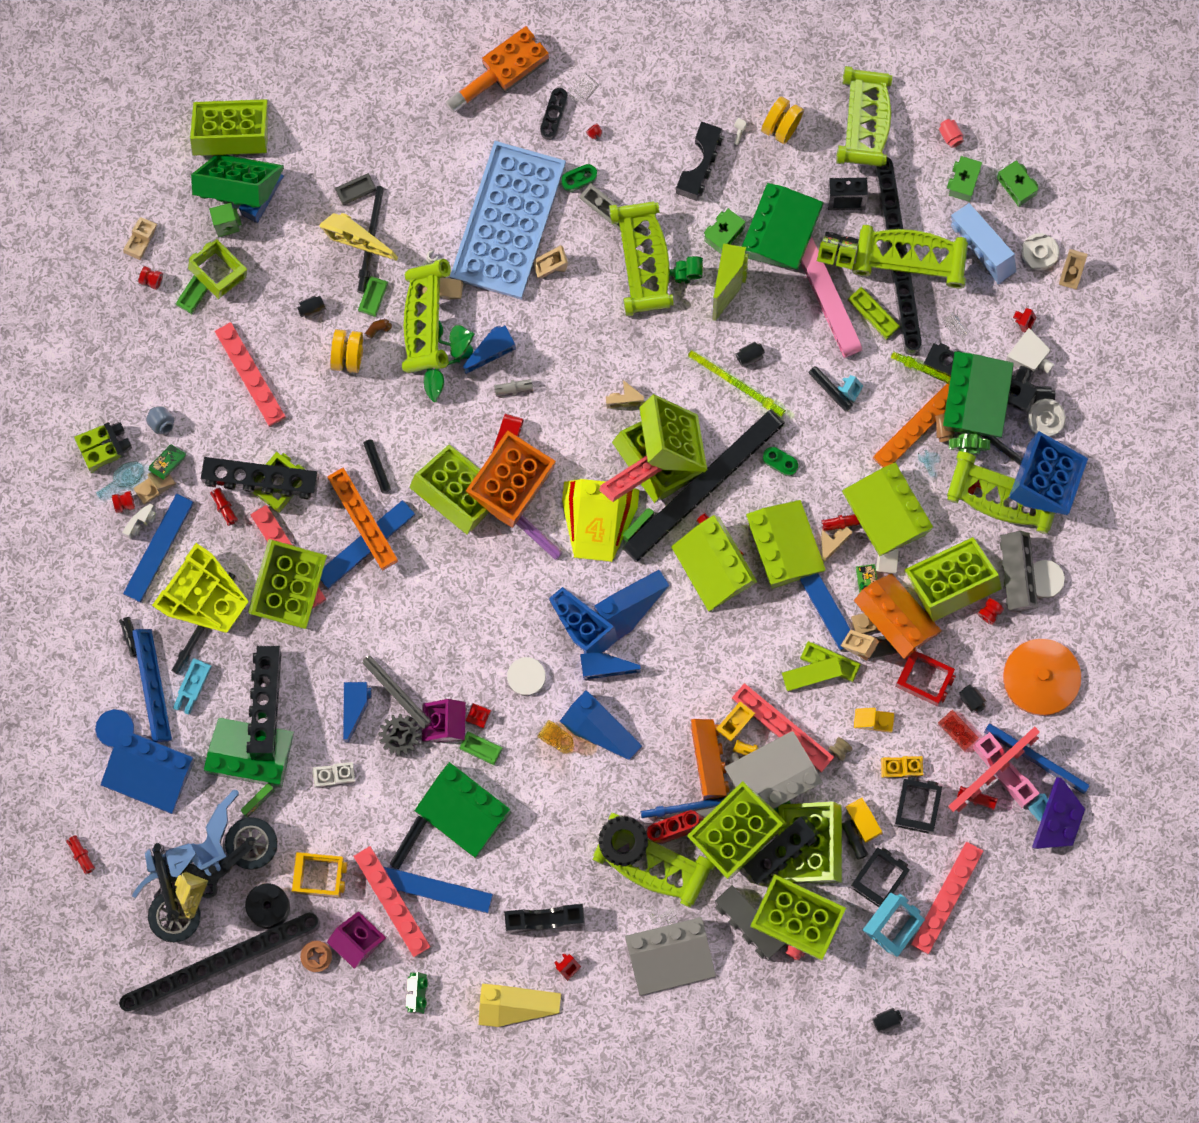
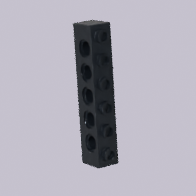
(1022, 402)
(213, 466)
(266, 748)

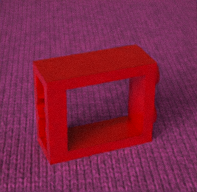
(901, 683)

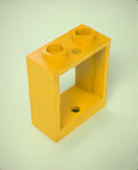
(299, 874)

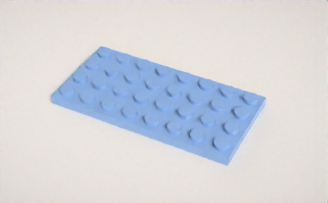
(508, 219)

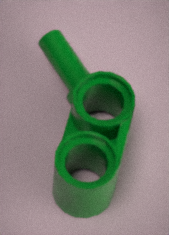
(687, 270)

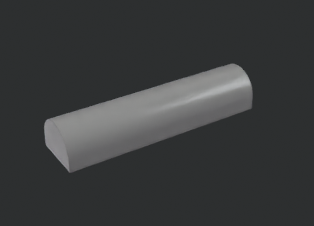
(600, 203)

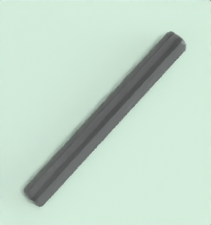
(394, 689)

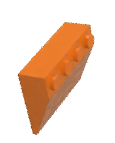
(510, 478)
(897, 615)

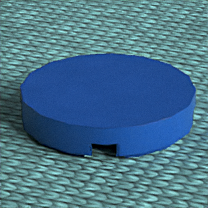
(110, 724)

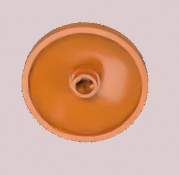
(1042, 677)

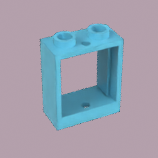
(882, 916)

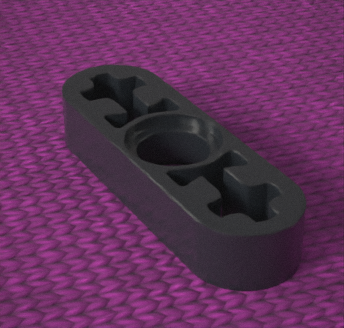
(545, 124)

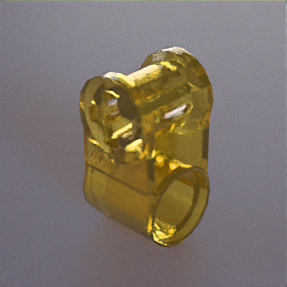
(553, 735)

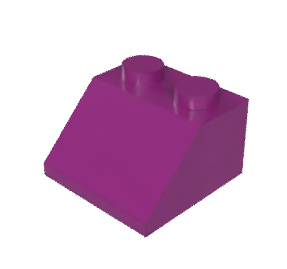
(446, 719)
(356, 939)

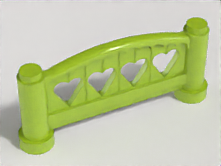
(854, 150)
(629, 218)
(870, 256)
(429, 355)
(967, 474)
(693, 873)

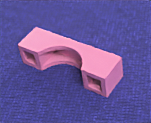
(1014, 782)

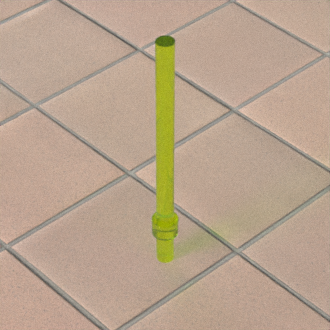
(910, 362)
(767, 402)

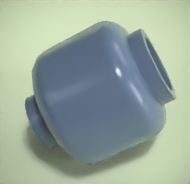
(160, 420)

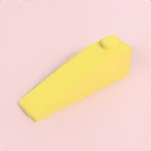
(346, 231)
(190, 892)
(511, 1005)

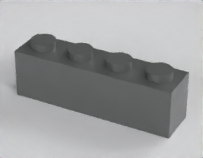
(1018, 571)
(741, 916)

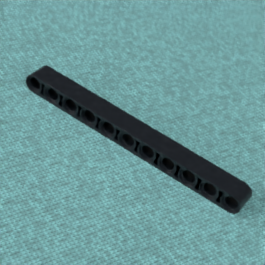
(899, 282)
(700, 487)
(209, 962)

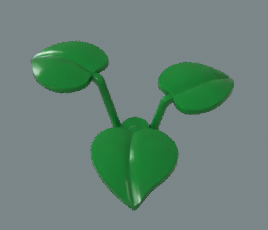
(460, 349)

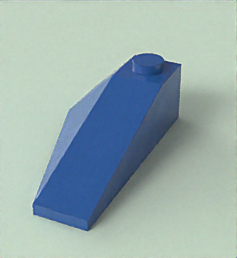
(632, 603)
(583, 624)
(595, 724)

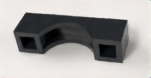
(691, 181)
(544, 919)

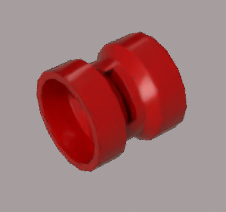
(150, 278)
(123, 501)
(991, 611)

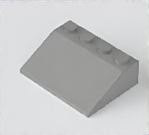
(776, 770)
(670, 956)

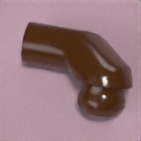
(378, 325)

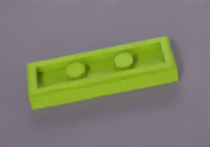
(873, 313)
(814, 653)
(812, 673)

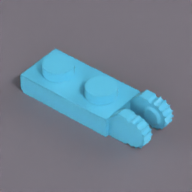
(192, 684)

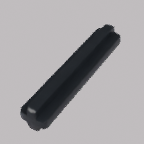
(830, 388)
(377, 466)
(408, 842)

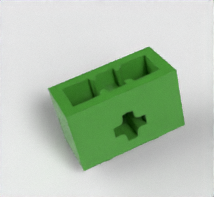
(964, 189)
(1018, 192)
(225, 219)
(727, 220)

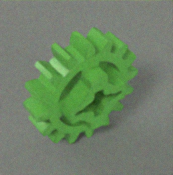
(969, 443)

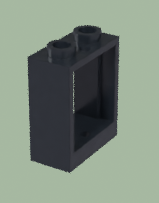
(847, 196)
(914, 825)
(868, 893)

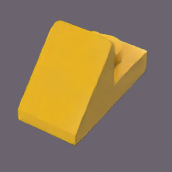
(873, 720)
(735, 721)

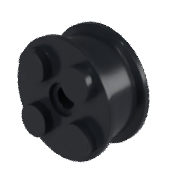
(267, 894)

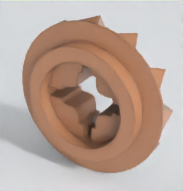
(307, 953)

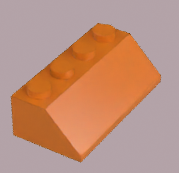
(708, 759)

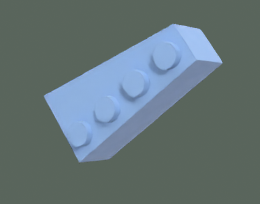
(984, 242)

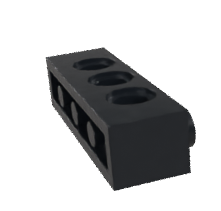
(756, 867)

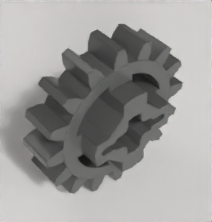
(408, 731)

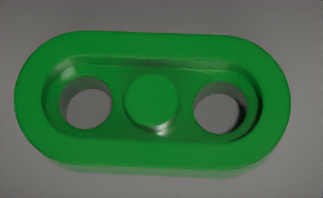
(578, 177)
(780, 461)

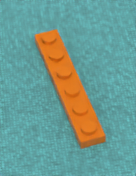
(913, 429)
(362, 519)

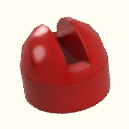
(593, 130)

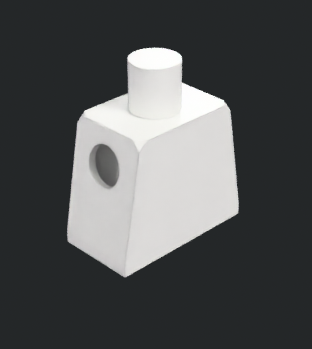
(1030, 353)

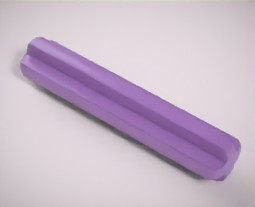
(539, 538)

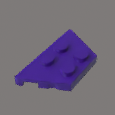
(1060, 818)

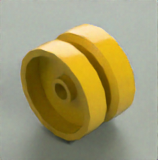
(782, 120)
(346, 351)

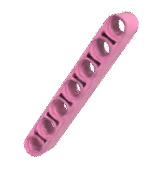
(830, 301)

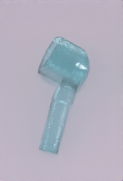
(925, 460)

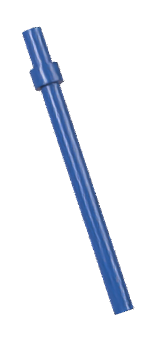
(661, 811)

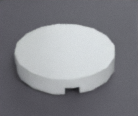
(1040, 257)
(1046, 417)
(1048, 578)
(526, 676)

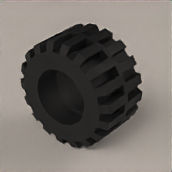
(635, 828)

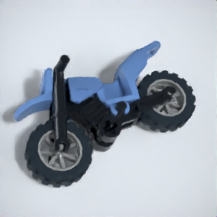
(210, 865)

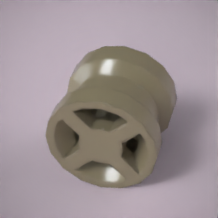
(840, 748)

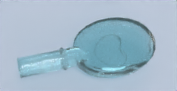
(124, 477)

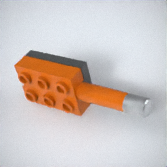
(506, 65)

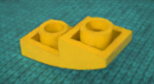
(902, 766)
(864, 820)

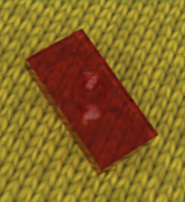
(958, 730)

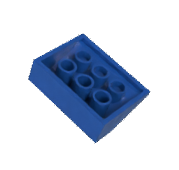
(1048, 475)
(147, 771)

